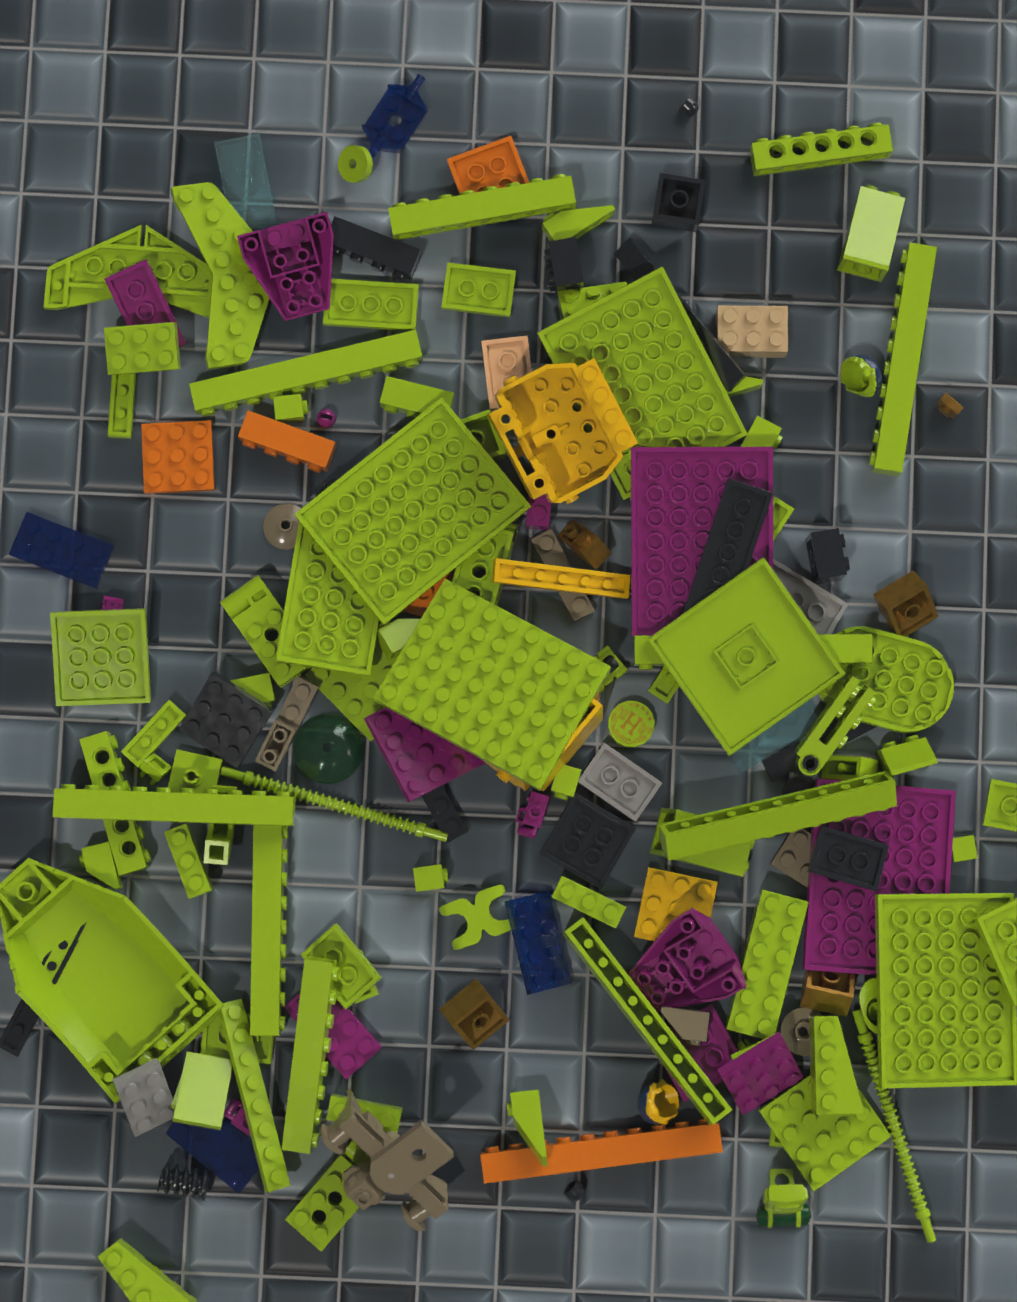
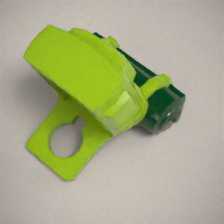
(783, 1203)

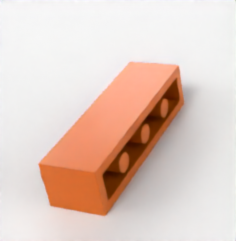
(287, 441)

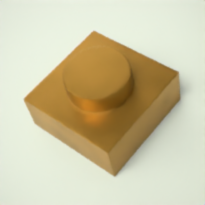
(949, 406)

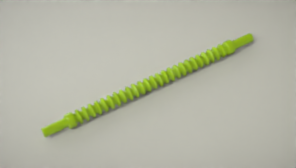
(419, 829)
(922, 1212)

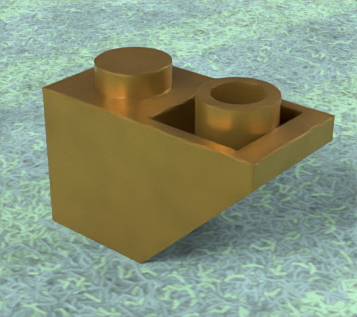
(584, 544)

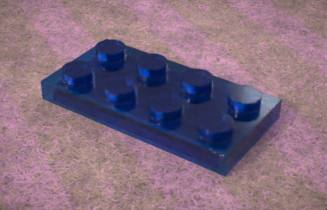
(61, 550)
(538, 942)
(223, 1151)

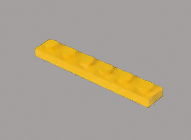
(560, 578)

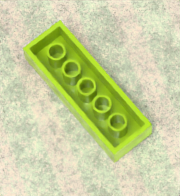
(767, 964)

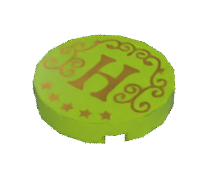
(631, 724)

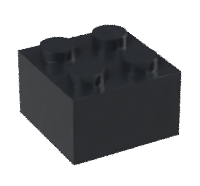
(678, 202)
(565, 265)
(827, 556)

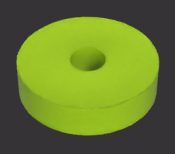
(363, 163)

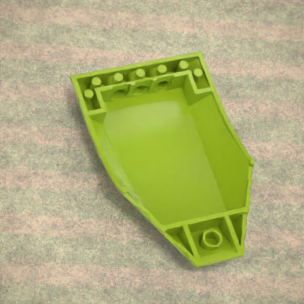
(122, 989)

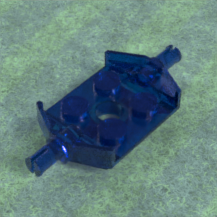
(401, 102)

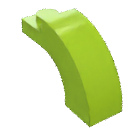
(219, 837)

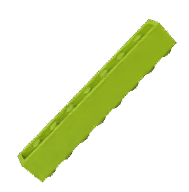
(482, 207)
(309, 1055)

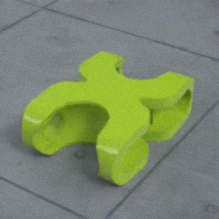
(477, 917)

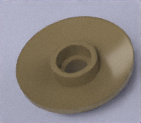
(274, 533)
(790, 1030)

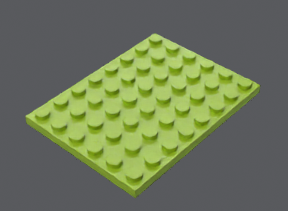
(651, 367)
(412, 511)
(492, 684)
(940, 995)

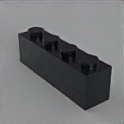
(374, 249)

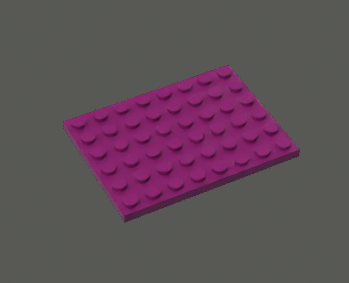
(671, 517)
(918, 861)

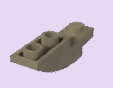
(287, 723)

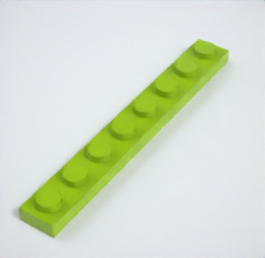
(254, 1096)

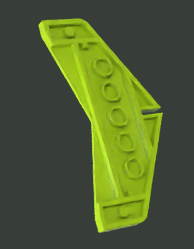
(82, 277)
(236, 294)

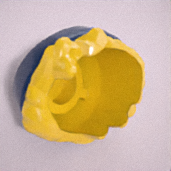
(658, 1102)

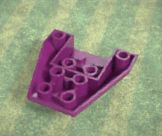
(293, 264)
(688, 964)

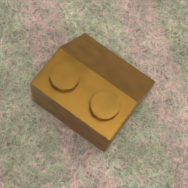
(906, 604)
(827, 991)
(474, 1014)

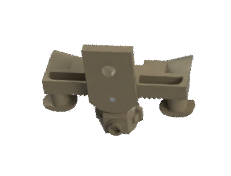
(392, 1163)

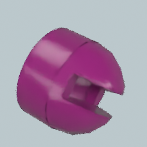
(323, 422)

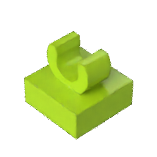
(155, 768)

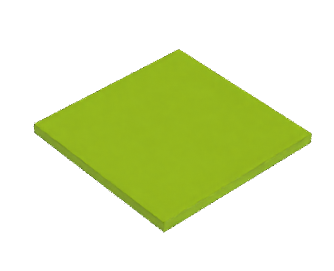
(746, 656)

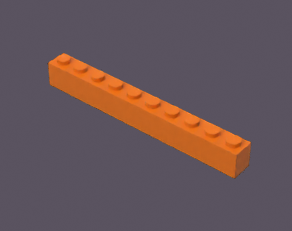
(602, 1151)

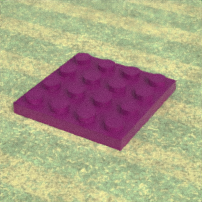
(416, 755)

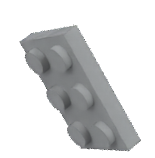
(619, 782)
(145, 1097)

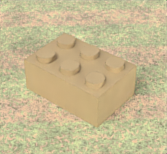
(752, 330)

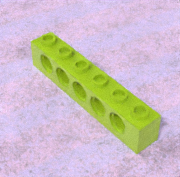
(765, 164)
(92, 747)

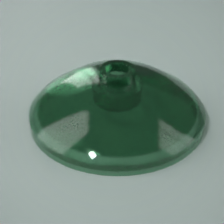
(333, 765)

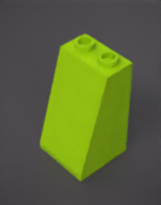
(871, 233)
(730, 860)

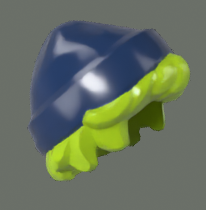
(861, 375)

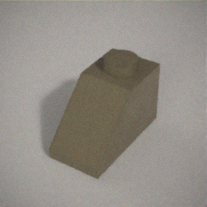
(688, 1023)

